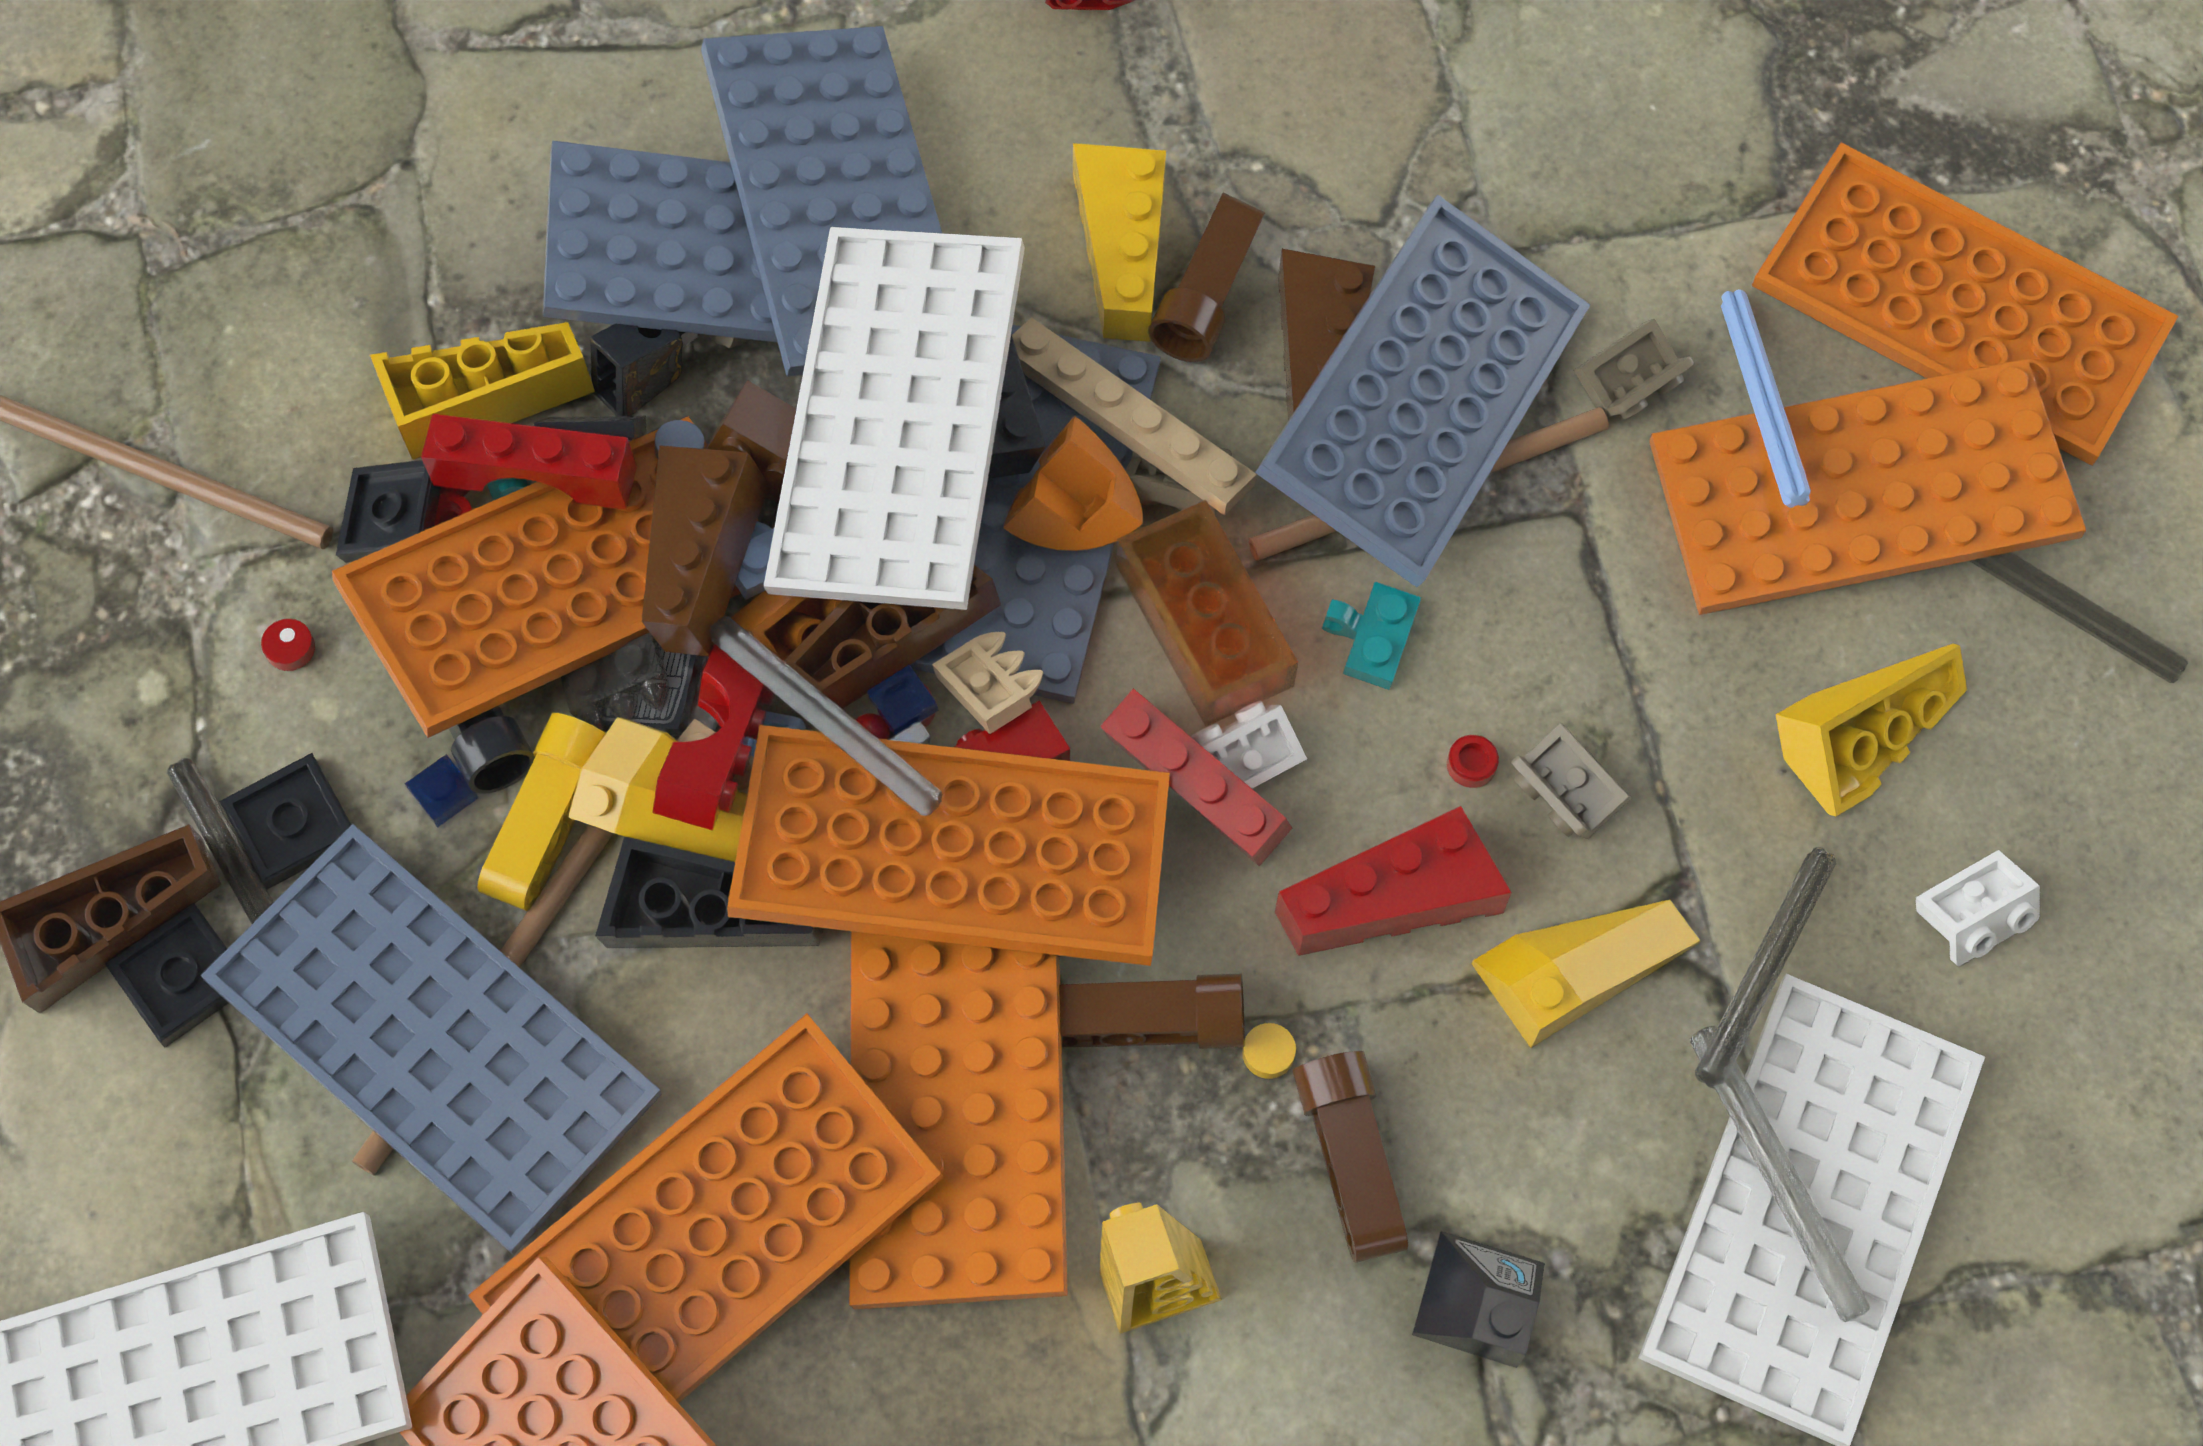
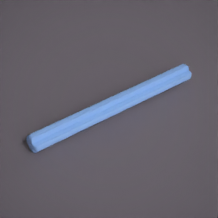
(1765, 399)

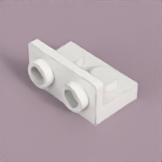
(1255, 745)
(1981, 906)

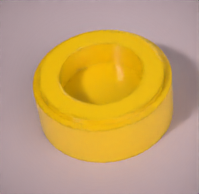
(1269, 1050)

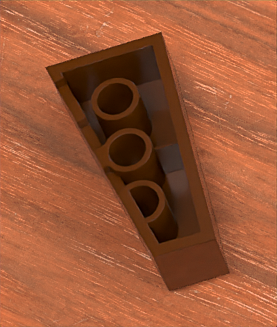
(85, 918)

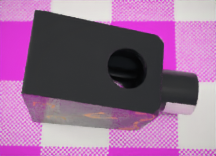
(635, 364)

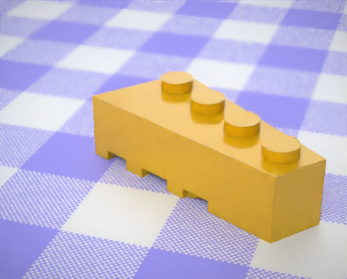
(1121, 219)
(483, 379)

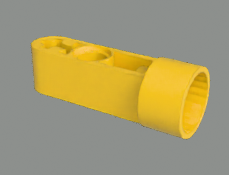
(540, 813)

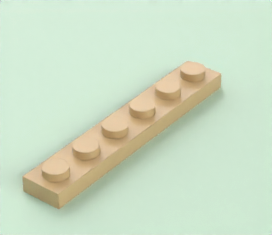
(1132, 418)

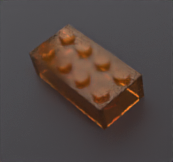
(1206, 612)

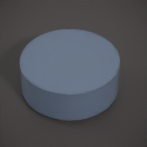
(679, 434)

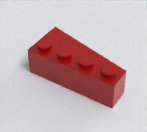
(1400, 885)

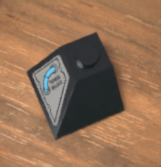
(1480, 1300)

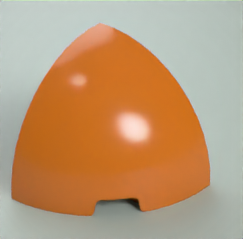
(1076, 495)

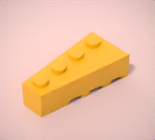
(1152, 1267)

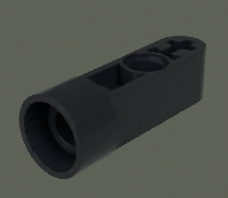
(491, 751)

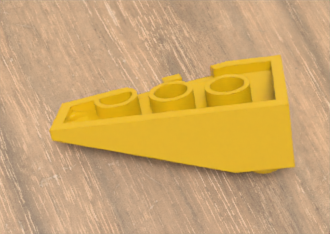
(1856, 729)
(620, 789)
(1573, 967)

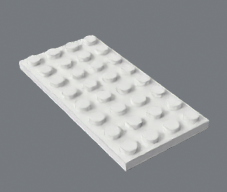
(896, 418)
(1870, 1131)
(220, 1352)

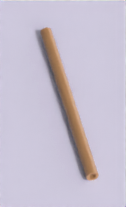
(1516, 451)
(165, 473)
(520, 943)

